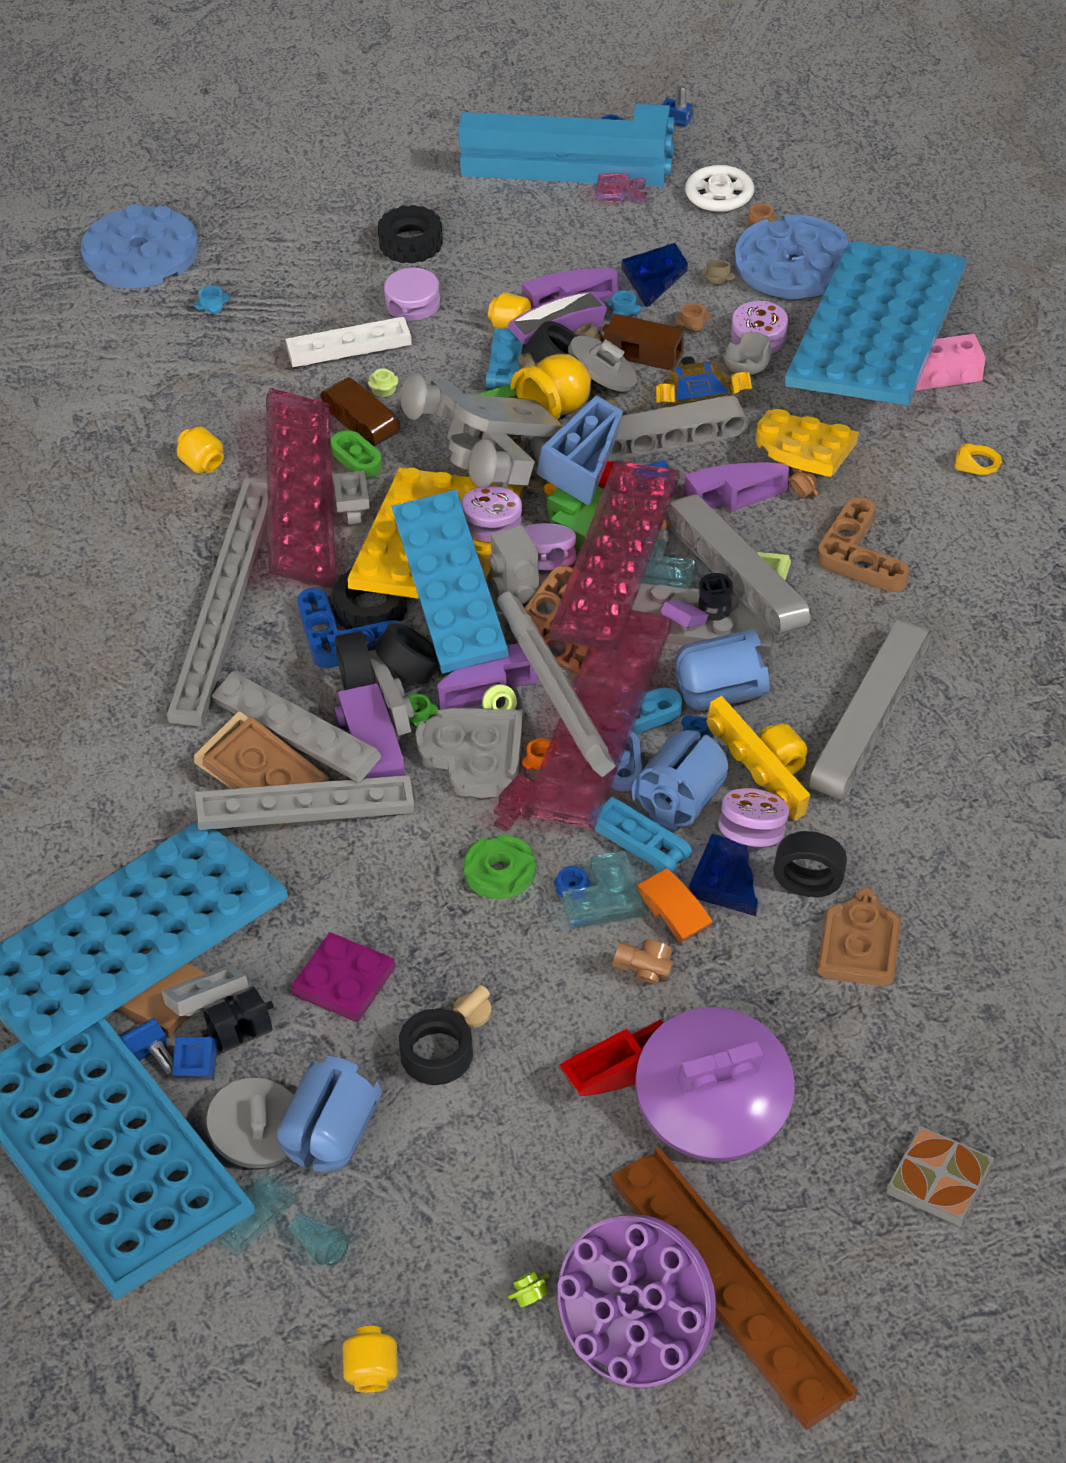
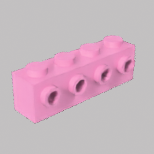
(953, 363)

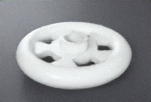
(719, 188)

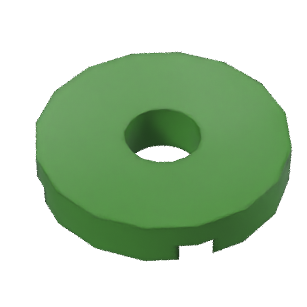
(505, 882)

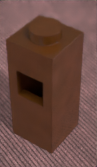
(645, 341)

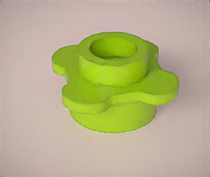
(529, 1288)

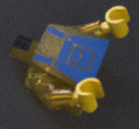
(699, 382)

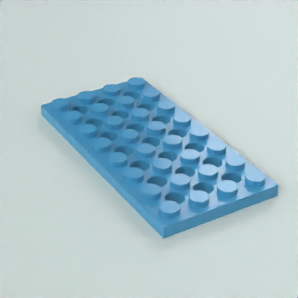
(871, 283)
(138, 971)
(164, 1126)

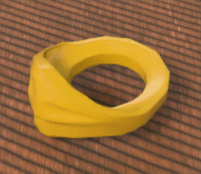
(965, 462)

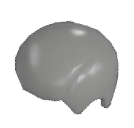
(749, 355)

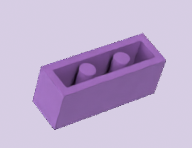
(366, 718)

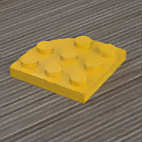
(805, 441)

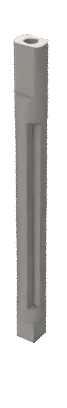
(556, 685)

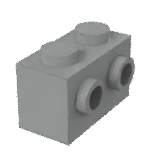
(514, 564)

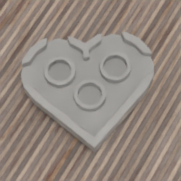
(475, 747)

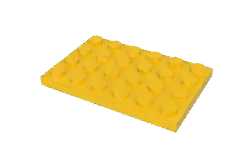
(382, 559)

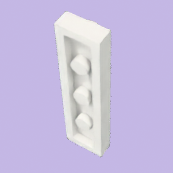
(348, 341)

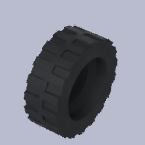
(410, 248)
(355, 616)

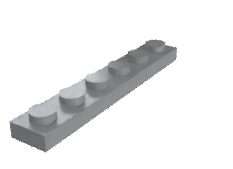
(298, 727)
(303, 802)

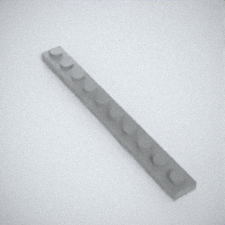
(221, 606)

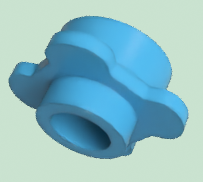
(211, 299)
(624, 303)

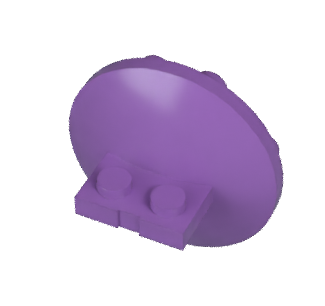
(714, 1084)
(636, 1300)

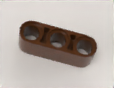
(360, 411)

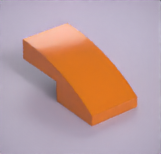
(675, 903)

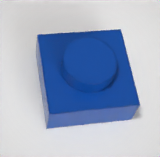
(195, 1057)

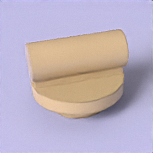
(474, 1007)

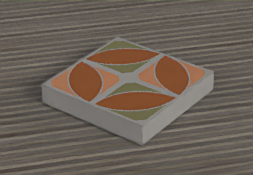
(940, 1176)

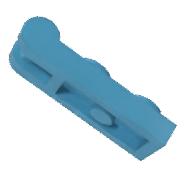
(503, 358)
(641, 836)

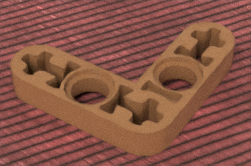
(848, 547)
(547, 593)

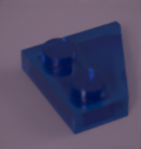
(654, 271)
(725, 876)

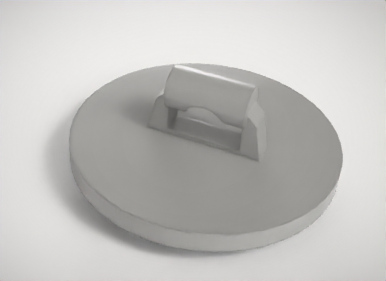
(604, 363)
(246, 1120)

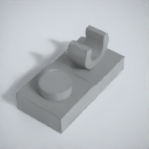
(351, 494)
(197, 993)

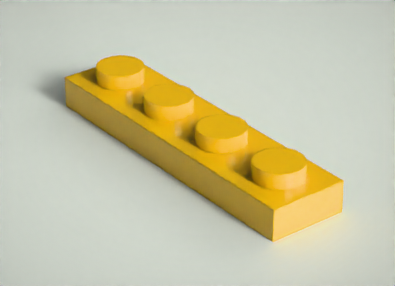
(756, 756)

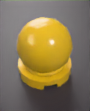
(556, 383)

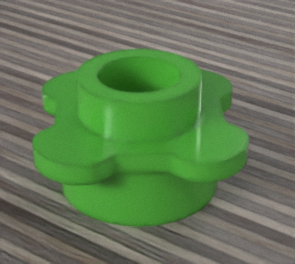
(422, 709)

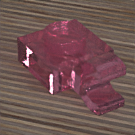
(617, 186)
(512, 802)

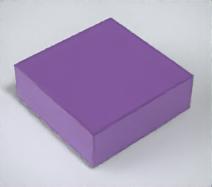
(684, 613)

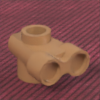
(650, 962)

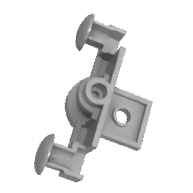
(496, 455)

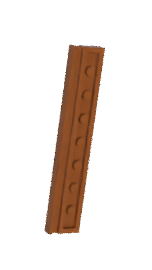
(744, 1297)

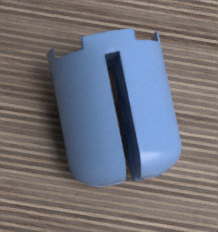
(721, 667)
(681, 779)
(328, 1115)

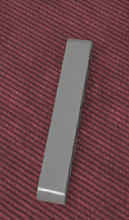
(672, 428)
(727, 553)
(870, 709)

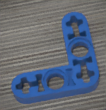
(325, 616)

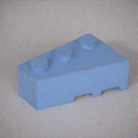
(581, 449)

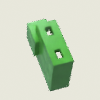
(572, 513)

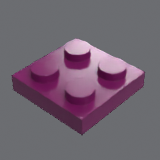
(343, 977)

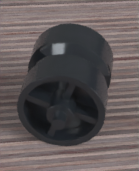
(240, 1018)

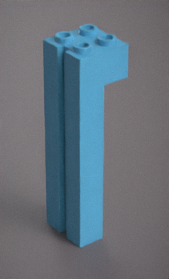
(567, 146)

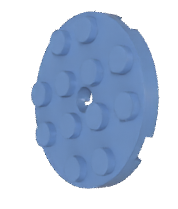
(113, 242)
(765, 252)

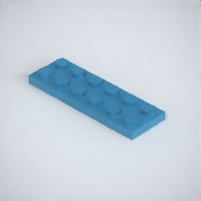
(449, 582)

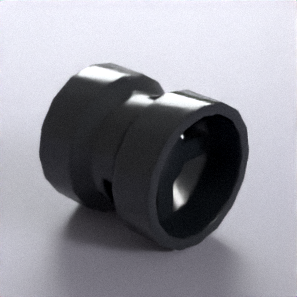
(715, 596)

